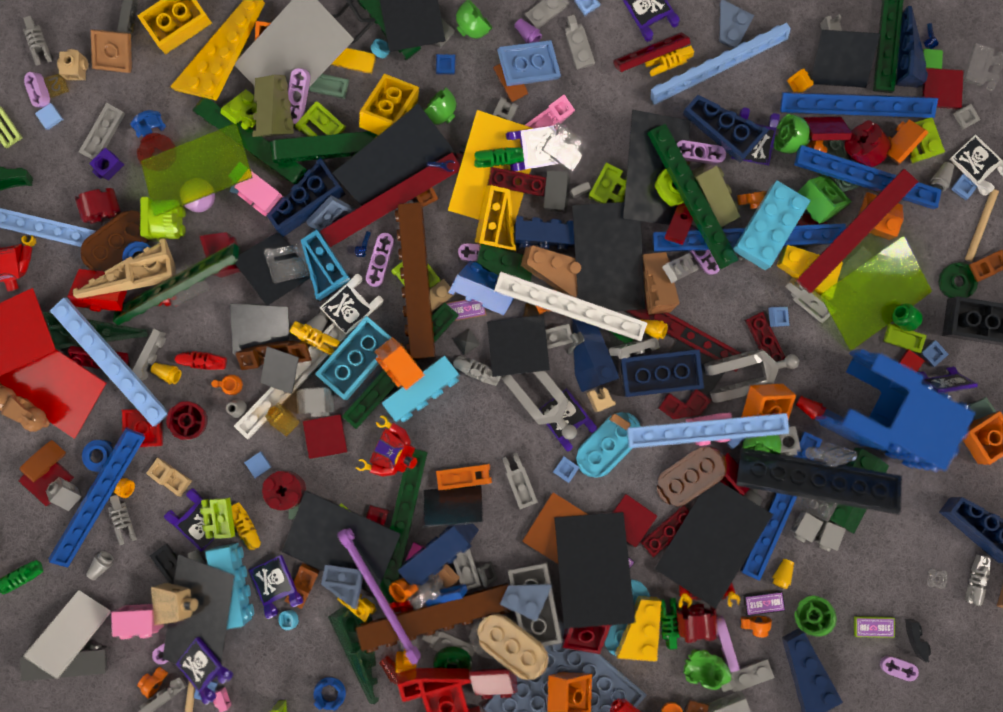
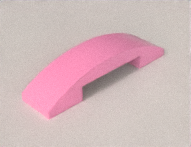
(557, 112)

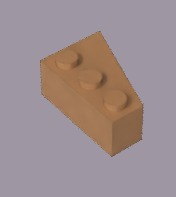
(552, 268)
(659, 291)

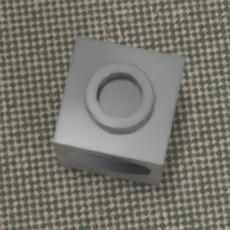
(790, 451)
(63, 493)
(806, 527)
(829, 536)

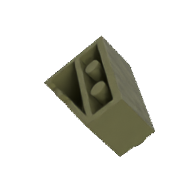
(273, 107)
(717, 193)

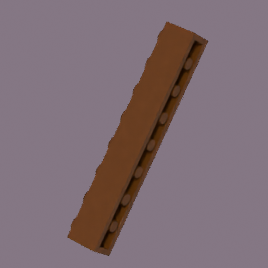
(416, 281)
(434, 617)

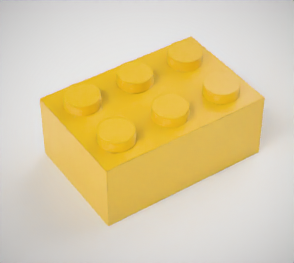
(174, 22)
(387, 104)

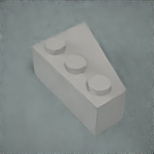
(315, 401)

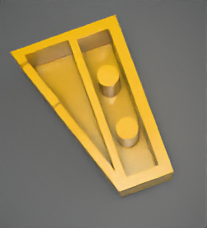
(495, 219)
(796, 261)
(641, 638)

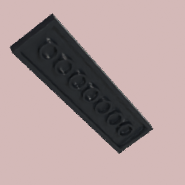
(820, 481)

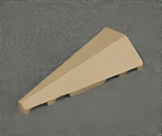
(144, 270)

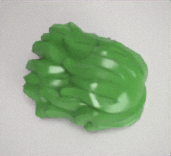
(706, 669)

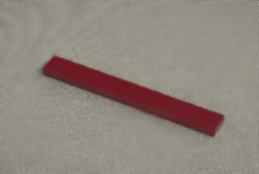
(388, 201)
(856, 231)
(677, 326)

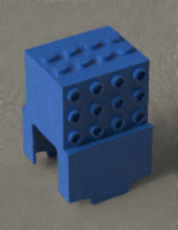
(907, 418)

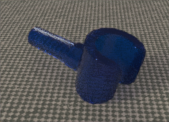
(931, 42)
(441, 165)
(360, 250)

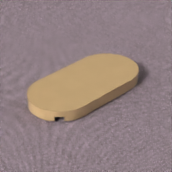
(512, 646)

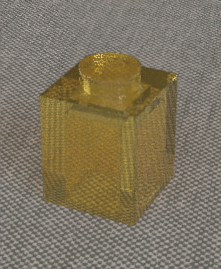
(282, 419)

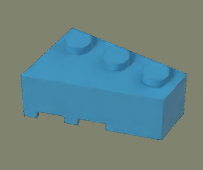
(324, 267)

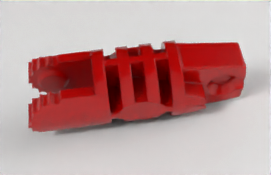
(201, 360)

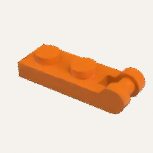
(463, 477)

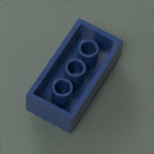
(661, 373)

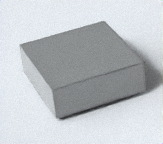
(966, 116)
(580, 190)

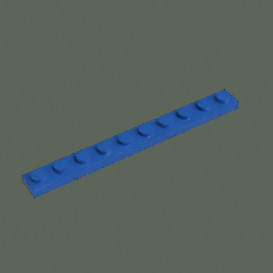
(800, 236)

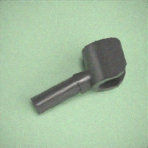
(577, 339)

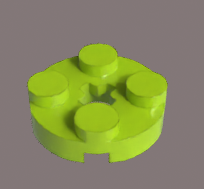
(666, 190)

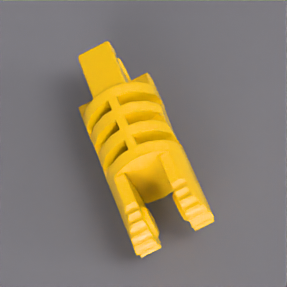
(670, 60)
(314, 337)
(245, 527)

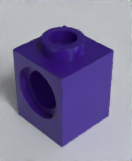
(104, 156)

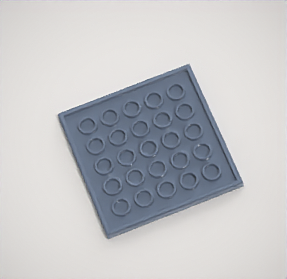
(607, 683)

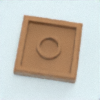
(111, 51)

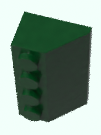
(848, 516)

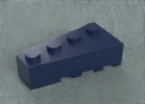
(725, 127)
(305, 198)
(544, 234)
(977, 524)
(437, 553)
(811, 680)

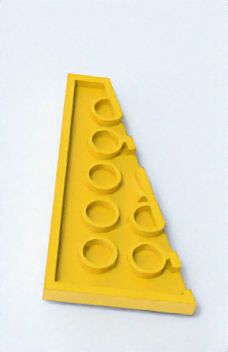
(215, 61)

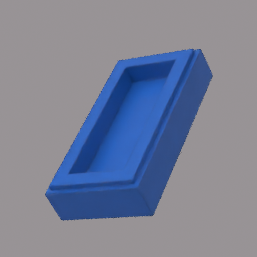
(449, 594)

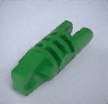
(498, 157)
(20, 576)
(669, 624)

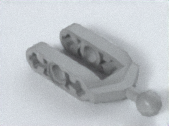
(769, 369)
(554, 415)

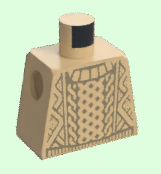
(171, 603)

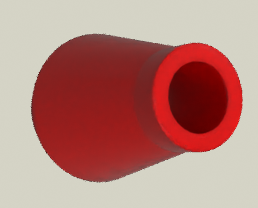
(810, 407)

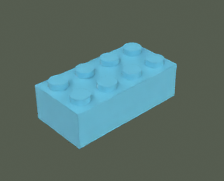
(771, 225)
(353, 359)
(415, 397)
(229, 559)

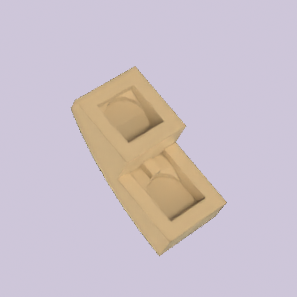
(169, 477)

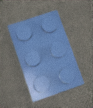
(529, 63)

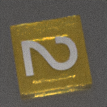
(56, 85)

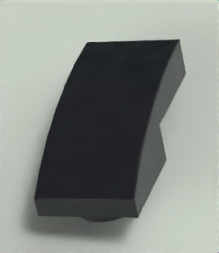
(920, 646)

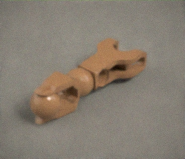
(21, 410)

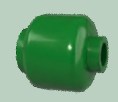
(907, 317)

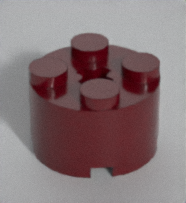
(868, 144)
(97, 205)
(276, 482)
(697, 623)

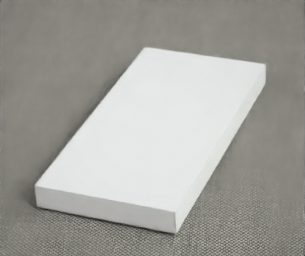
(67, 634)

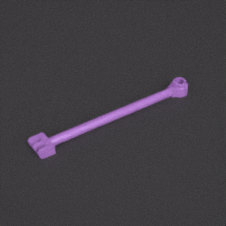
(346, 537)

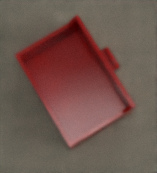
(107, 301)

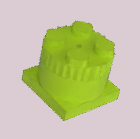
(163, 226)

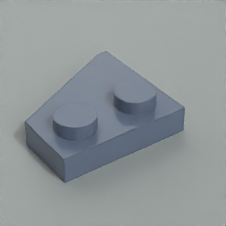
(732, 24)
(328, 213)
(344, 583)
(526, 599)

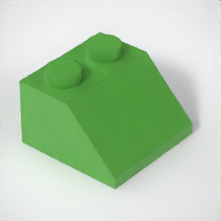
(825, 198)

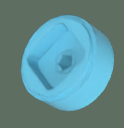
(380, 48)
(288, 619)

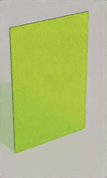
(196, 169)
(870, 294)

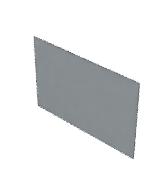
(297, 38)

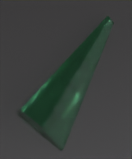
(110, 332)
(345, 626)

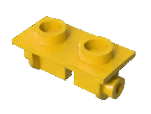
(364, 608)

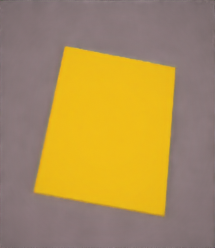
(469, 190)

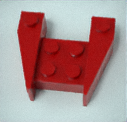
(437, 686)

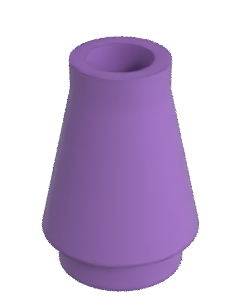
(527, 31)

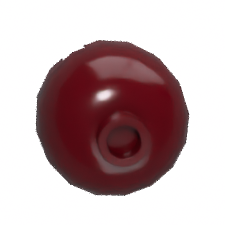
(187, 420)

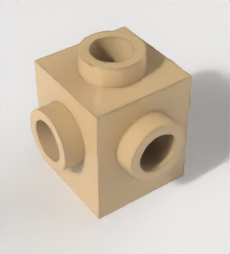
(72, 65)

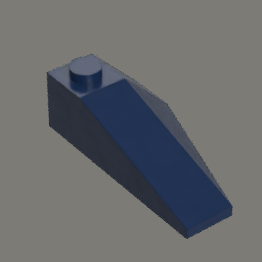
(911, 59)
(591, 358)

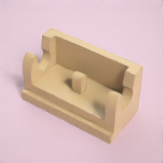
(600, 402)

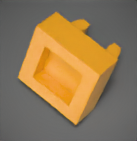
(800, 81)
(403, 662)

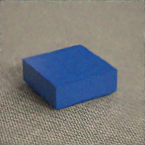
(445, 64)

